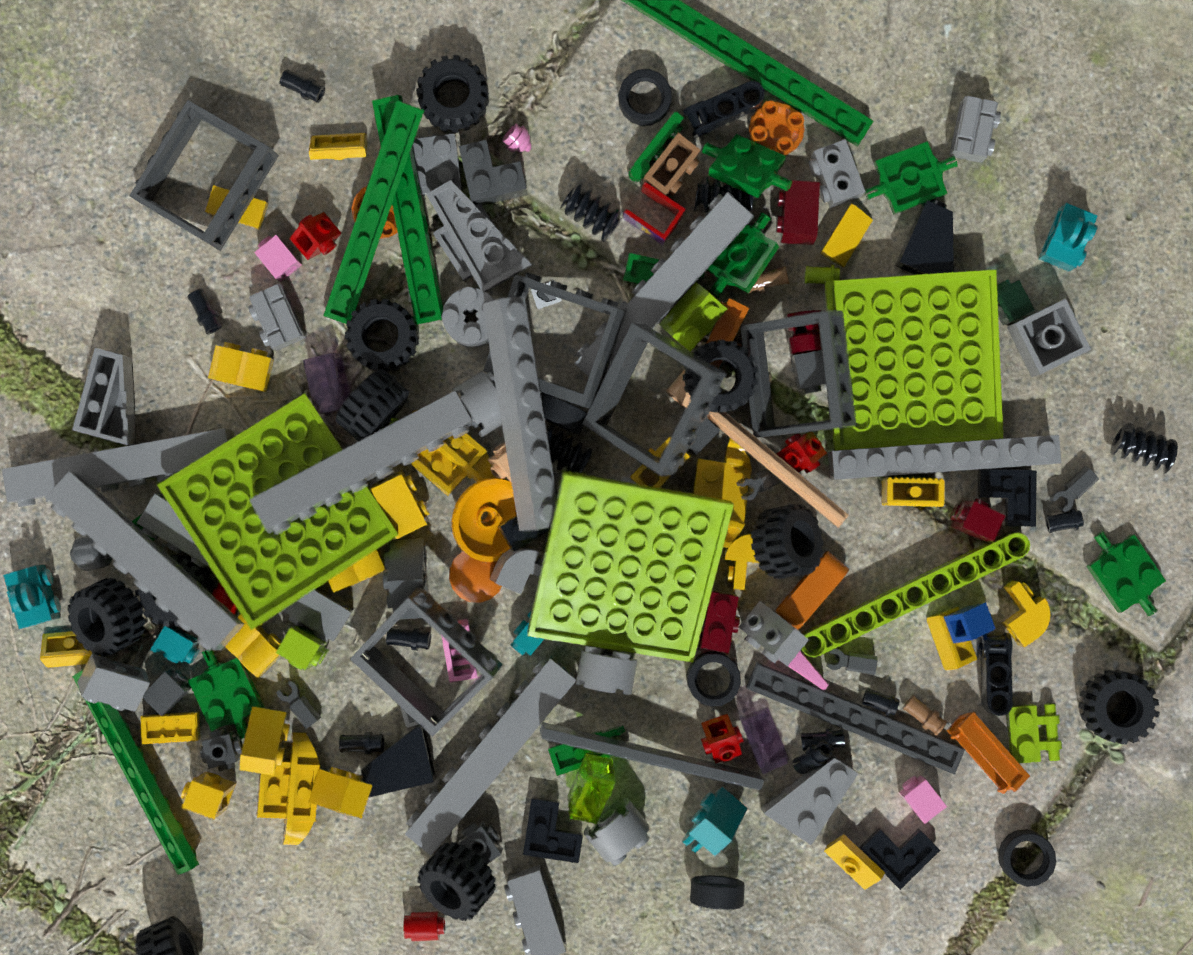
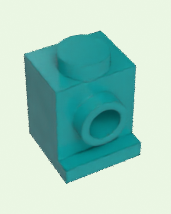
(523, 642)
(176, 645)

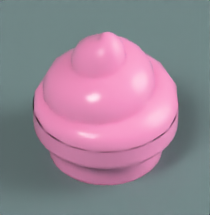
(517, 139)

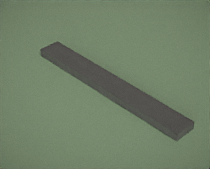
(855, 718)
(651, 756)

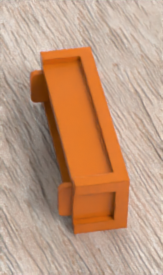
(728, 324)
(988, 752)

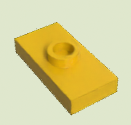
(338, 146)
(252, 216)
(170, 727)
(854, 861)

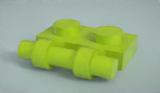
(1024, 733)

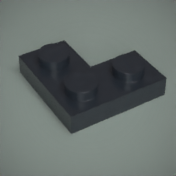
(1017, 488)
(544, 840)
(903, 862)

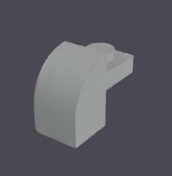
(515, 567)

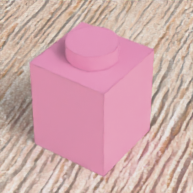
(277, 257)
(922, 798)

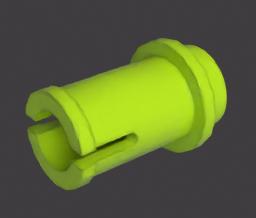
(820, 274)

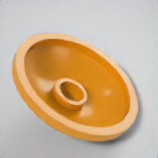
(481, 537)

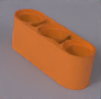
(812, 591)

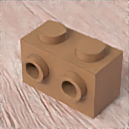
(672, 165)

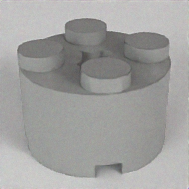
(455, 321)
(481, 401)
(606, 670)
(618, 831)

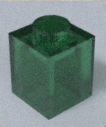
(1012, 301)

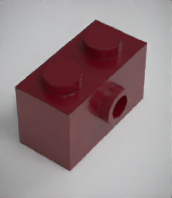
(799, 213)
(977, 520)
(720, 622)

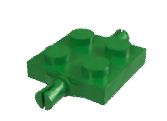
(747, 166)
(910, 177)
(743, 258)
(1126, 573)
(225, 693)

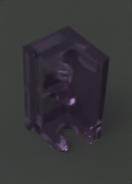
(327, 382)
(764, 740)

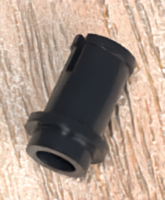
(1064, 521)
(880, 701)

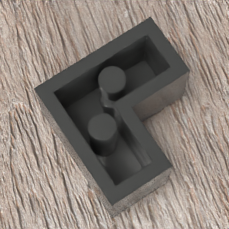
(490, 183)
(406, 572)

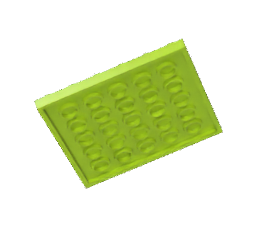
(921, 358)
(629, 567)
(263, 568)

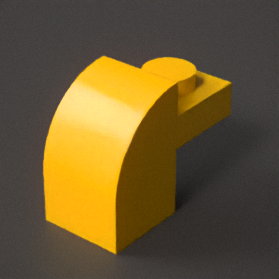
(741, 553)
(1031, 619)

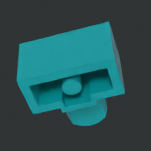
(1068, 237)
(32, 596)
(715, 822)

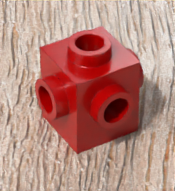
(315, 235)
(802, 452)
(721, 739)

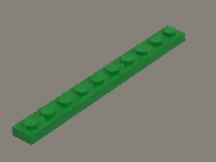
(757, 67)

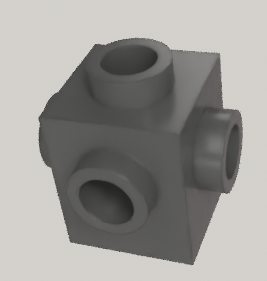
(231, 746)
(487, 836)

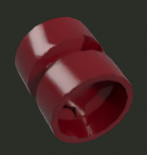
(804, 342)

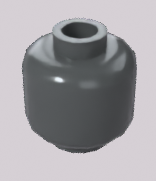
(86, 556)

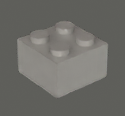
(1049, 338)

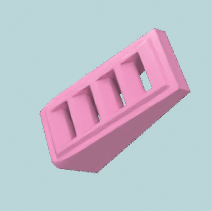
(806, 669)
(458, 675)

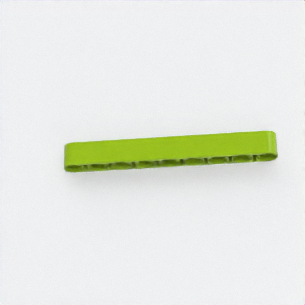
(927, 592)

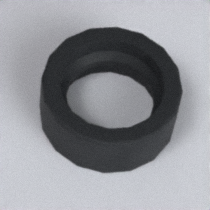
(657, 79)
(562, 413)
(728, 694)
(1043, 872)
(717, 892)

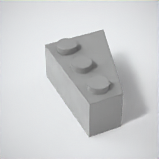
(108, 399)
(811, 799)

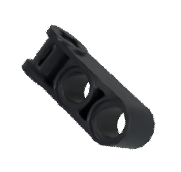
(713, 118)
(989, 658)

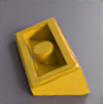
(846, 235)
(63, 650)
(951, 654)

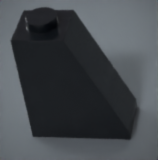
(929, 241)
(401, 765)

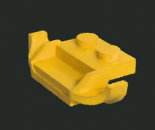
(453, 462)
(720, 482)
(289, 791)

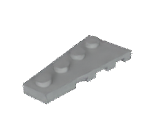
(479, 242)

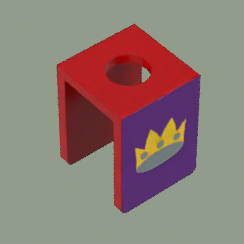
(665, 202)

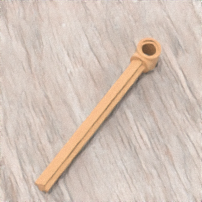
(765, 457)

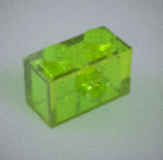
(591, 788)

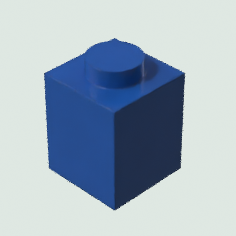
(969, 623)

